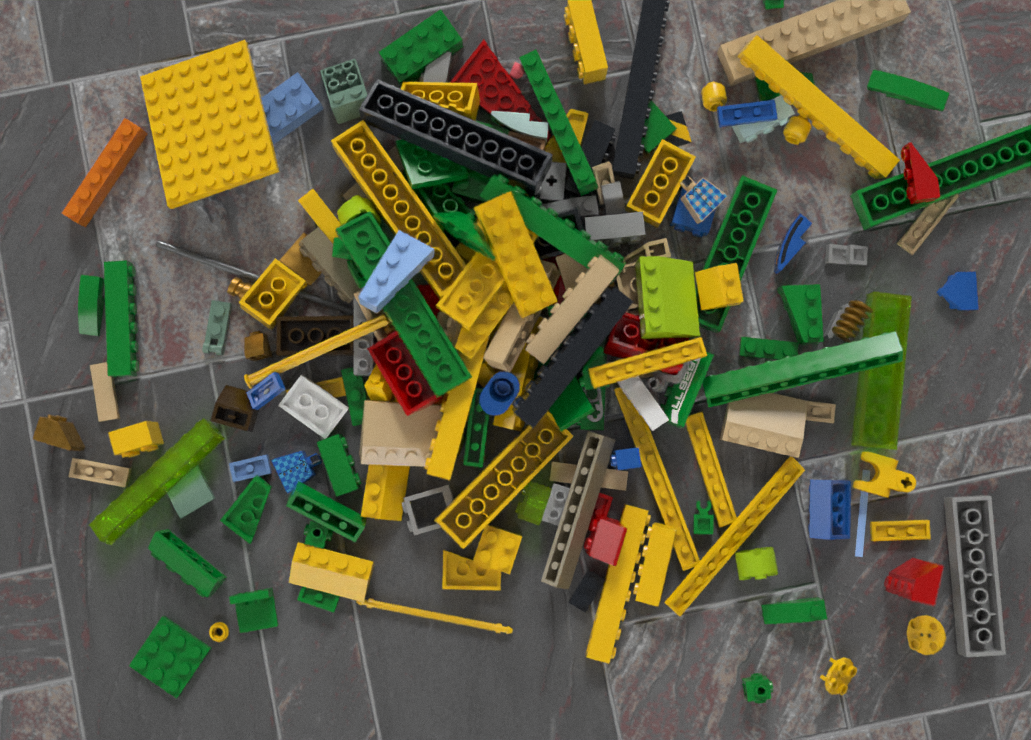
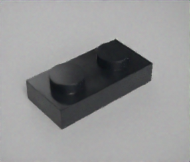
(586, 590)

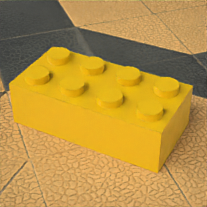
(586, 41)
(660, 182)

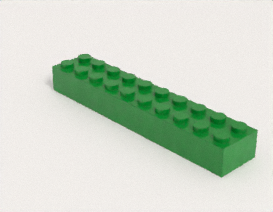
(955, 176)

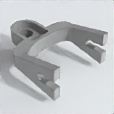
(663, 379)

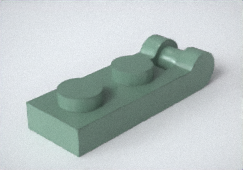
(217, 327)

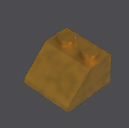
(58, 432)

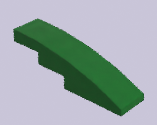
(909, 90)

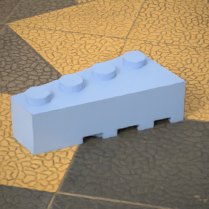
(398, 265)

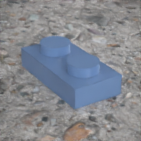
(250, 468)

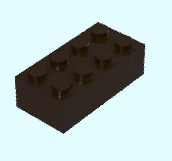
(302, 332)

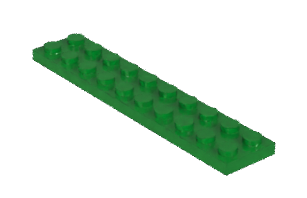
(407, 310)

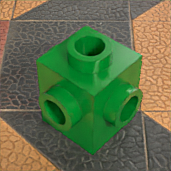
(315, 540)
(757, 688)

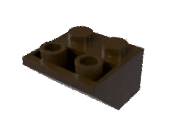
(234, 409)

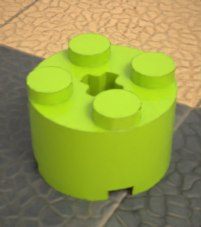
(356, 207)
(756, 563)

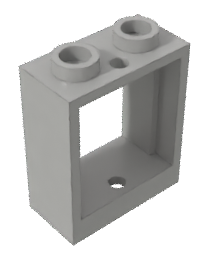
(407, 507)

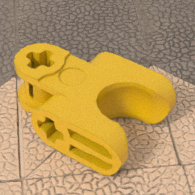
(885, 477)

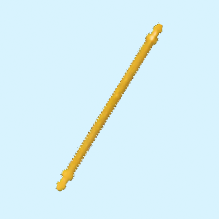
(371, 603)

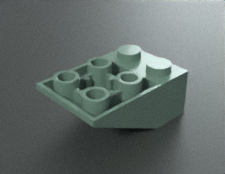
(344, 90)

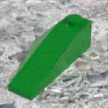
(465, 231)

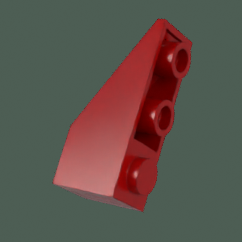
(921, 180)

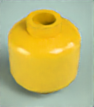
(713, 96)
(797, 129)

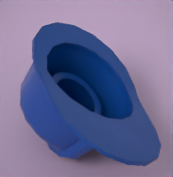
(499, 393)

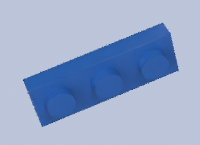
(747, 113)

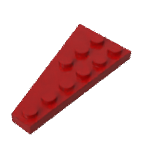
(494, 84)

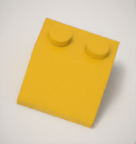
(719, 287)

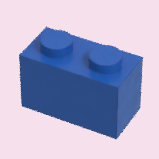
(625, 459)

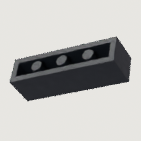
(595, 152)

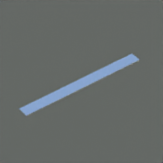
(862, 517)

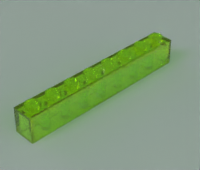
(156, 481)

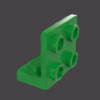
(255, 610)

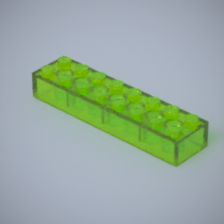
(882, 387)

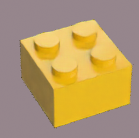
(136, 438)
(497, 548)

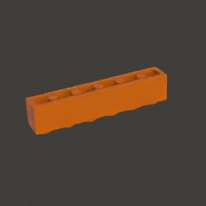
(104, 173)

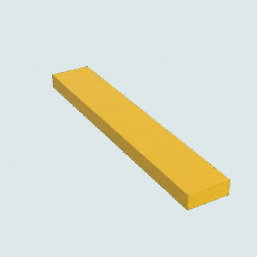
(647, 362)
(710, 469)

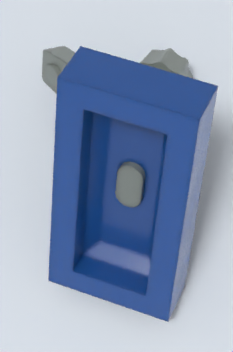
(266, 391)

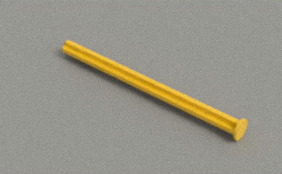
(317, 350)

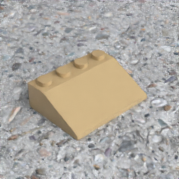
(766, 423)
(394, 437)

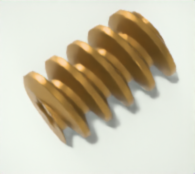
(850, 320)

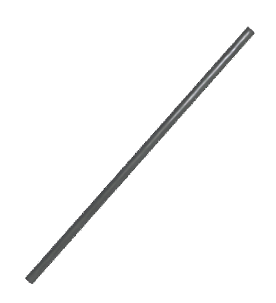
(248, 275)

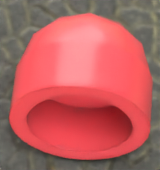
(517, 71)

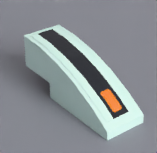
(520, 124)

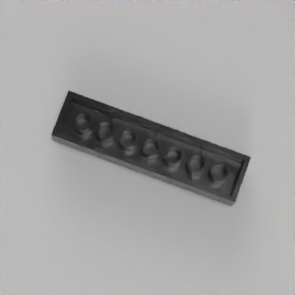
(571, 356)

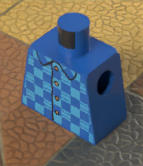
(296, 468)

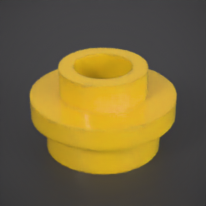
(213, 632)

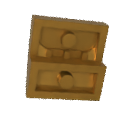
(299, 263)

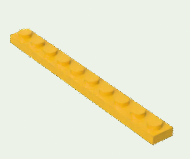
(658, 481)
(734, 536)

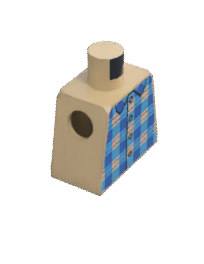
(701, 197)

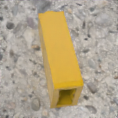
(320, 214)

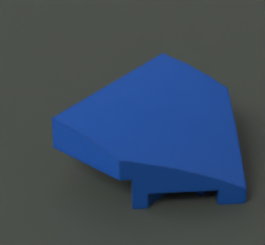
(961, 291)

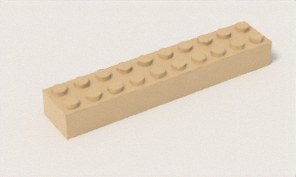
(815, 32)

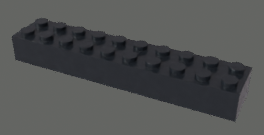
(455, 137)

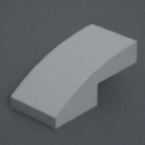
(613, 198)
(846, 255)

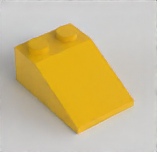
(272, 294)

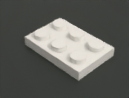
(313, 406)

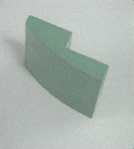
(191, 493)

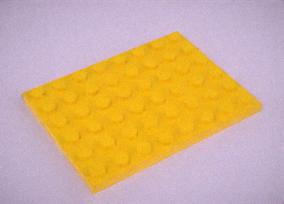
(208, 124)

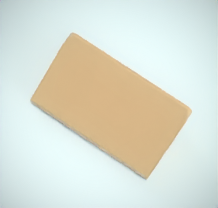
(604, 175)

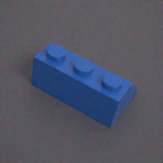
(830, 509)

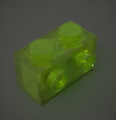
(534, 502)

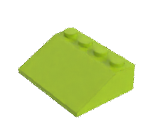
(666, 298)

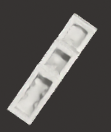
(643, 401)

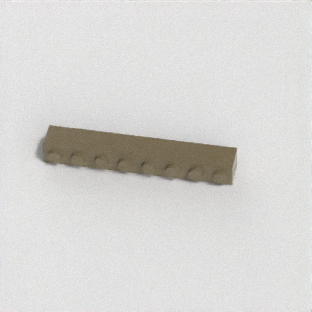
(578, 510)

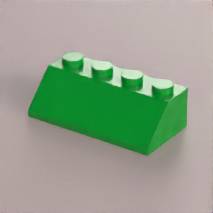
(186, 562)

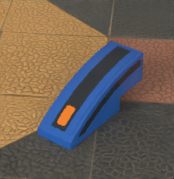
(791, 242)

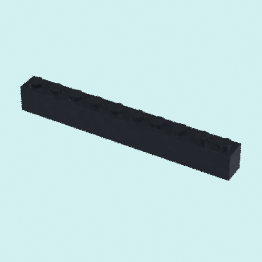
(639, 88)

